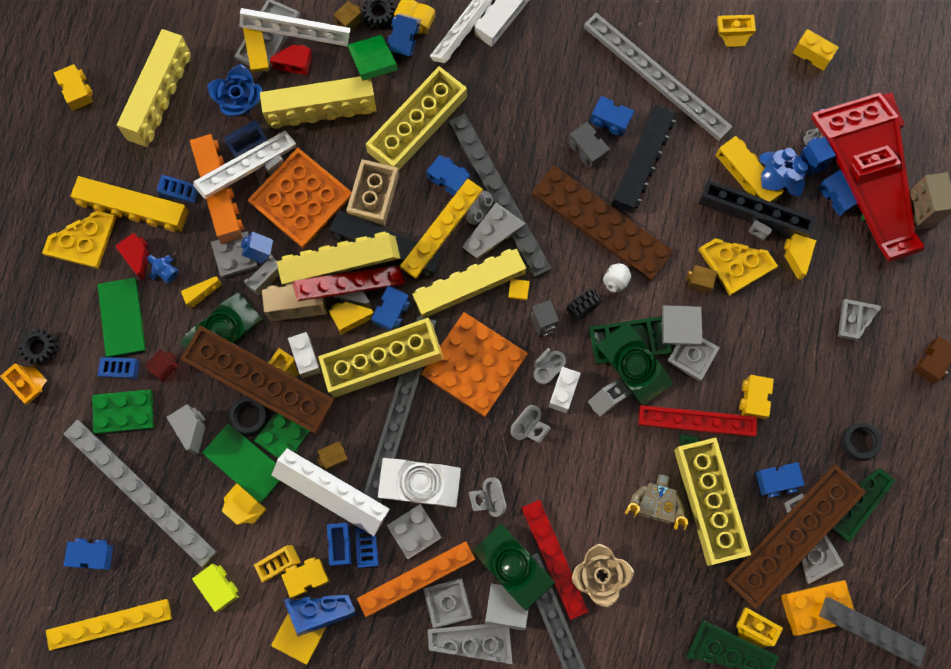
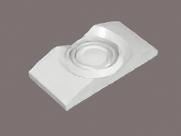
(419, 482)

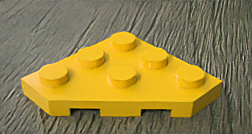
(82, 240)
(736, 263)

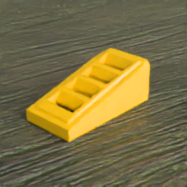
(200, 291)
(292, 560)

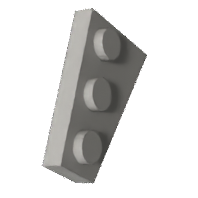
(492, 230)

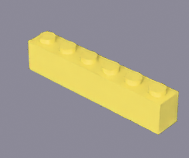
(469, 283)

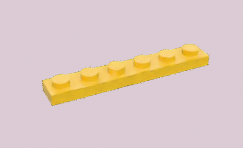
(441, 228)
(108, 624)

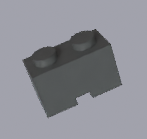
(588, 146)
(544, 319)

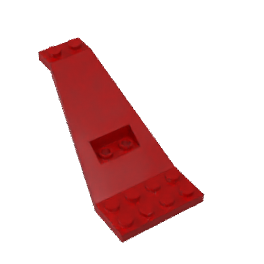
(872, 159)

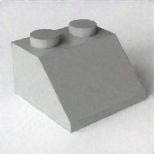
(189, 427)

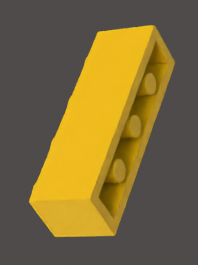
(745, 169)

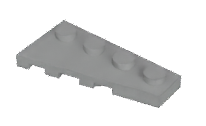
(821, 558)
(473, 641)

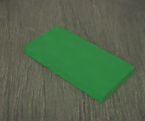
(372, 57)
(121, 317)
(243, 462)

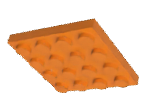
(300, 197)
(475, 364)

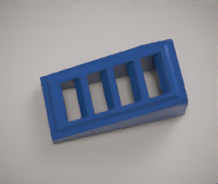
(165, 180)
(131, 375)
(369, 563)

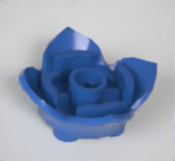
(237, 81)
(783, 170)

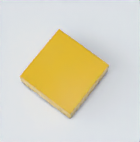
(518, 289)

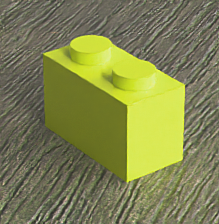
(216, 587)

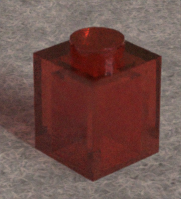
(162, 364)

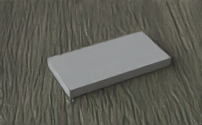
(273, 41)

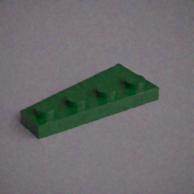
(876, 487)

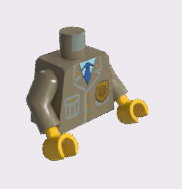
(658, 503)

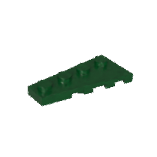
(724, 648)

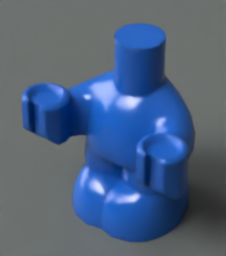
(162, 268)

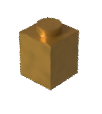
(348, 16)
(701, 279)
(332, 456)

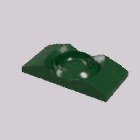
(230, 320)
(648, 329)
(635, 363)
(513, 567)

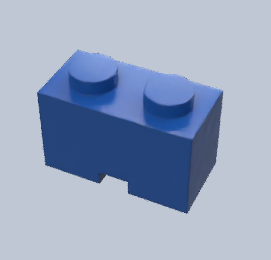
(402, 36)
(611, 116)
(817, 155)
(445, 172)
(839, 192)
(389, 315)
(786, 478)
(339, 544)
(96, 554)

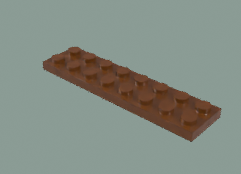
(602, 223)
(258, 379)
(795, 536)

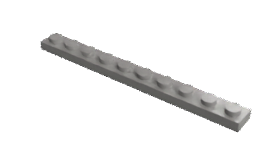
(657, 77)
(140, 493)

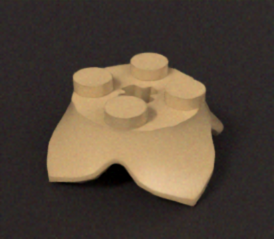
(618, 574)

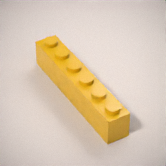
(129, 204)

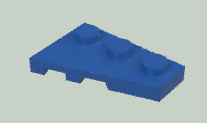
(317, 613)

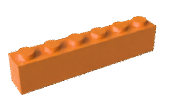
(220, 204)
(416, 579)

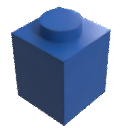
(256, 247)

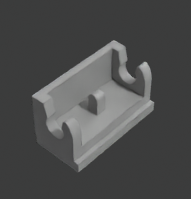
(263, 276)

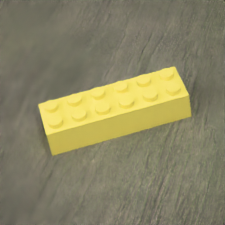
(154, 88)
(317, 102)
(417, 119)
(339, 259)
(380, 357)
(712, 501)

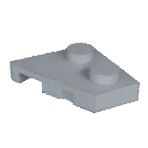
(855, 318)

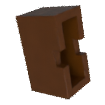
(936, 361)

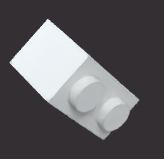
(304, 355)
(564, 390)

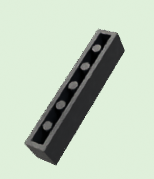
(643, 159)
(753, 208)
(348, 228)

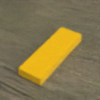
(256, 50)

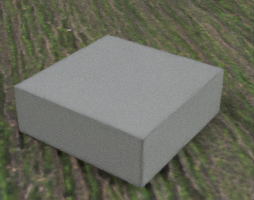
(273, 164)
(760, 230)

